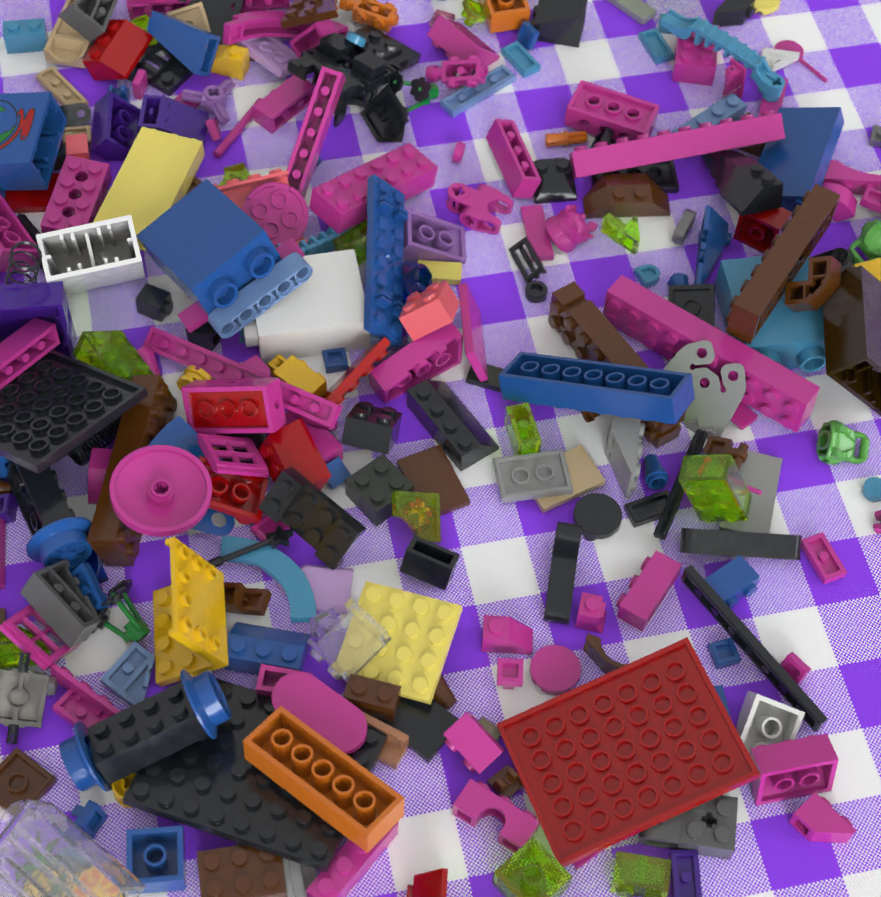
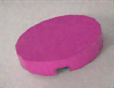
(555, 669)

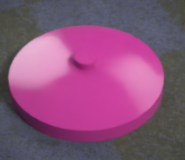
(160, 490)

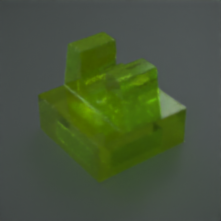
(473, 12)

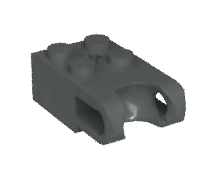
(690, 832)

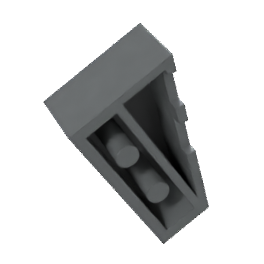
(89, 16)
(60, 603)

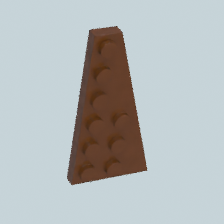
(309, 11)

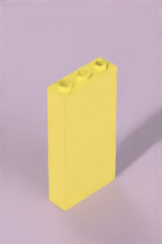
(152, 177)

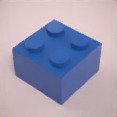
(157, 858)

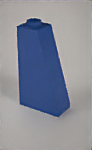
(187, 42)

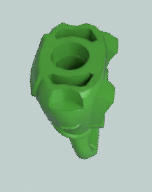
(868, 241)
(837, 444)

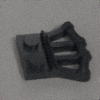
(168, 76)

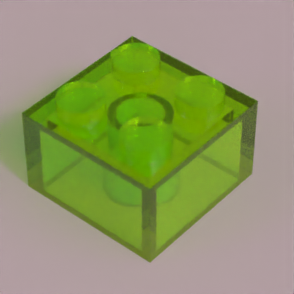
(531, 873)

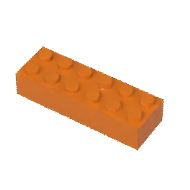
(324, 778)

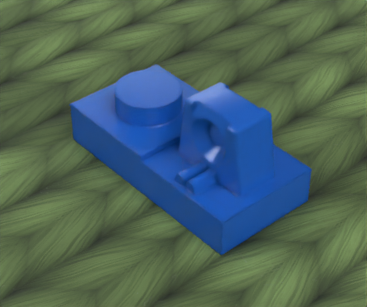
(90, 586)

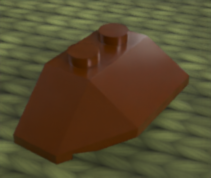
(626, 197)

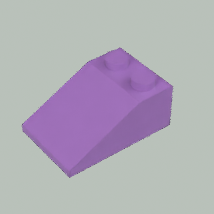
(433, 239)

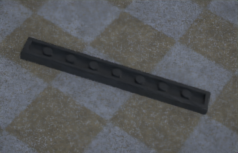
(753, 648)

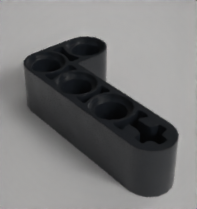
(562, 573)

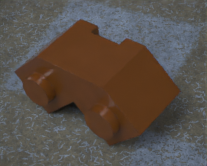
(822, 282)

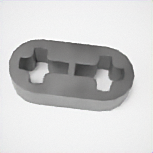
(683, 226)

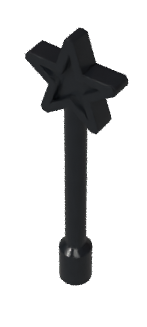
(274, 539)

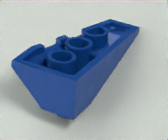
(711, 244)

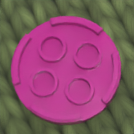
(278, 211)

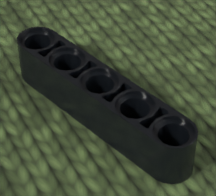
(740, 543)

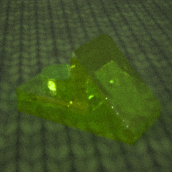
(624, 234)

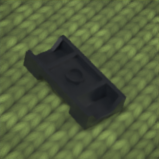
(312, 516)

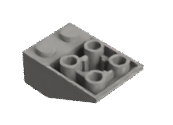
(625, 450)

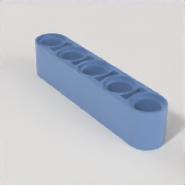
(261, 295)

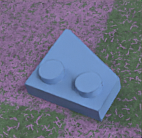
(130, 674)

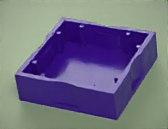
(37, 300)

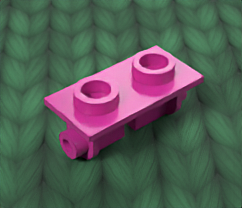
(734, 78)

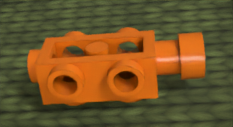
(372, 13)

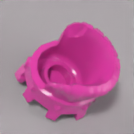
(569, 229)

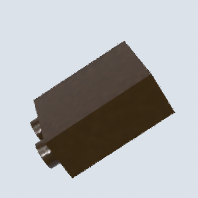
(854, 336)

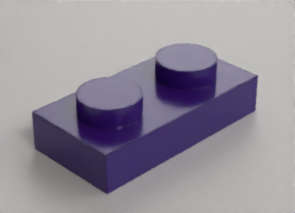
(685, 873)

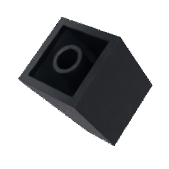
(560, 21)

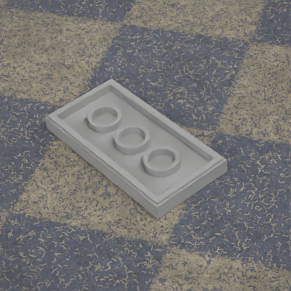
(763, 474)

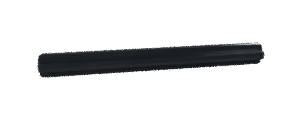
(677, 492)

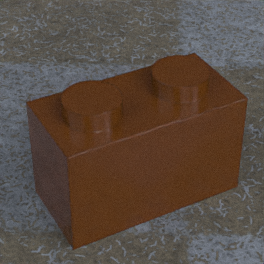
(373, 696)

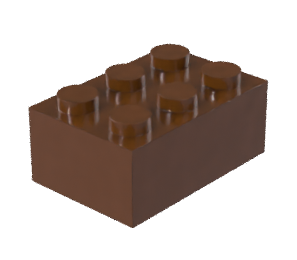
(240, 873)

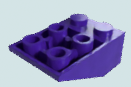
(172, 117)

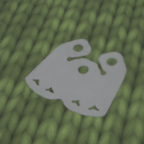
(710, 404)

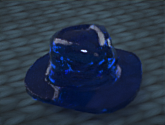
(415, 278)

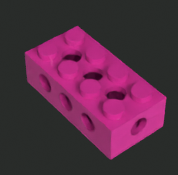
(598, 107)
(76, 194)

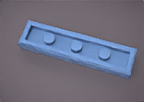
(470, 96)

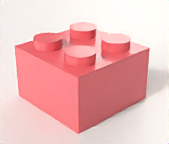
(429, 310)

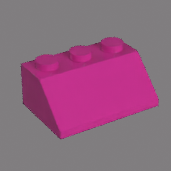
(459, 41)
(793, 769)

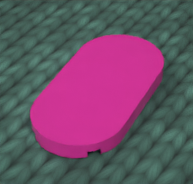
(321, 710)

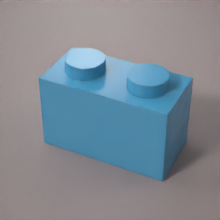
(25, 35)

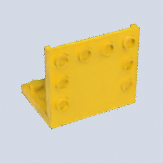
(189, 617)

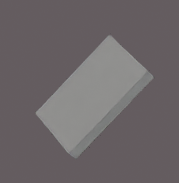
(532, 476)

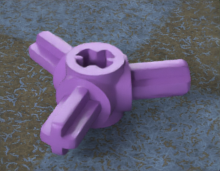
(212, 99)

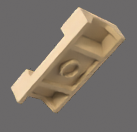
(66, 44)

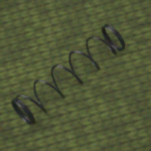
(31, 268)

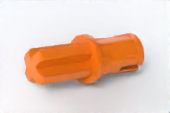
(565, 138)

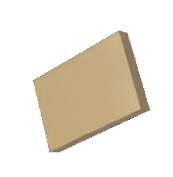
(583, 476)

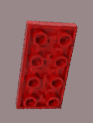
(356, 371)

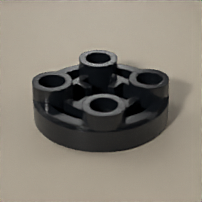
(598, 516)

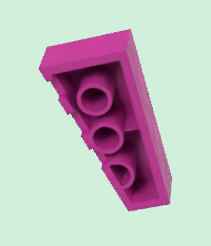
(417, 362)

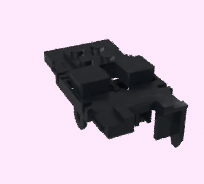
(365, 73)

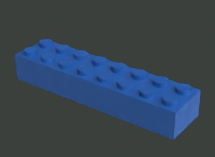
(597, 387)

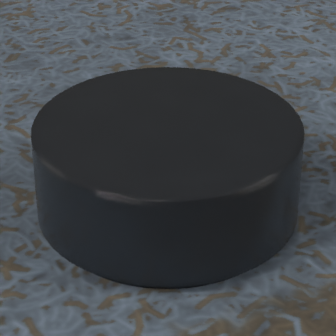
(536, 291)

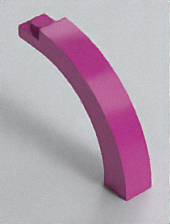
(264, 24)

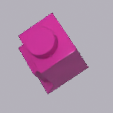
(591, 613)

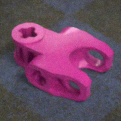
(477, 204)

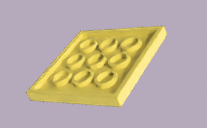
(419, 642)

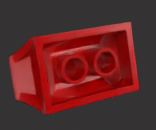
(237, 494)

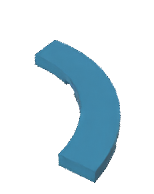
(281, 569)

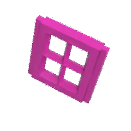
(208, 441)
(27, 645)

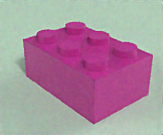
(694, 62)

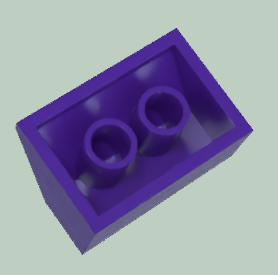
(114, 127)

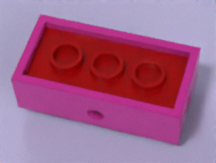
(234, 405)

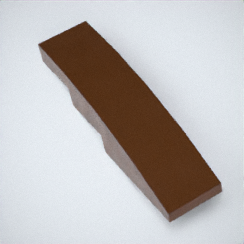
(246, 600)

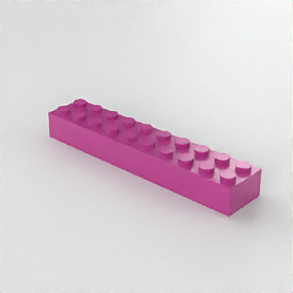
(668, 328)

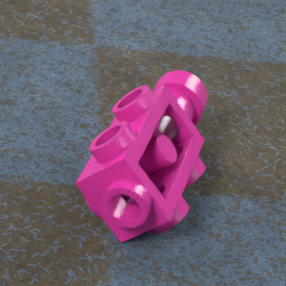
(470, 71)

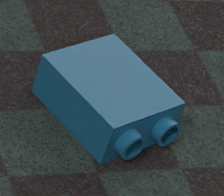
(787, 335)

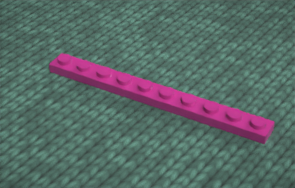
(221, 367)

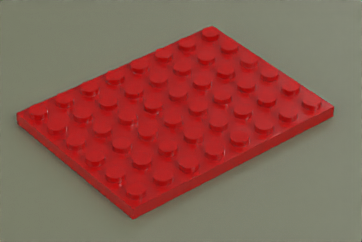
(626, 752)

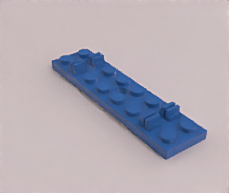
(384, 261)

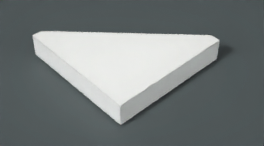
(779, 58)

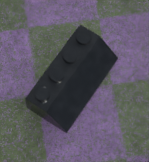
(450, 423)

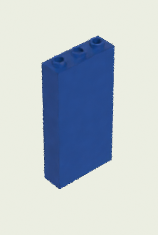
(805, 152)

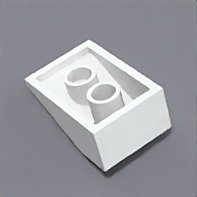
(767, 721)

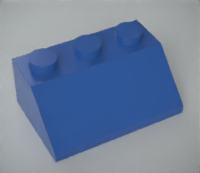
(257, 645)

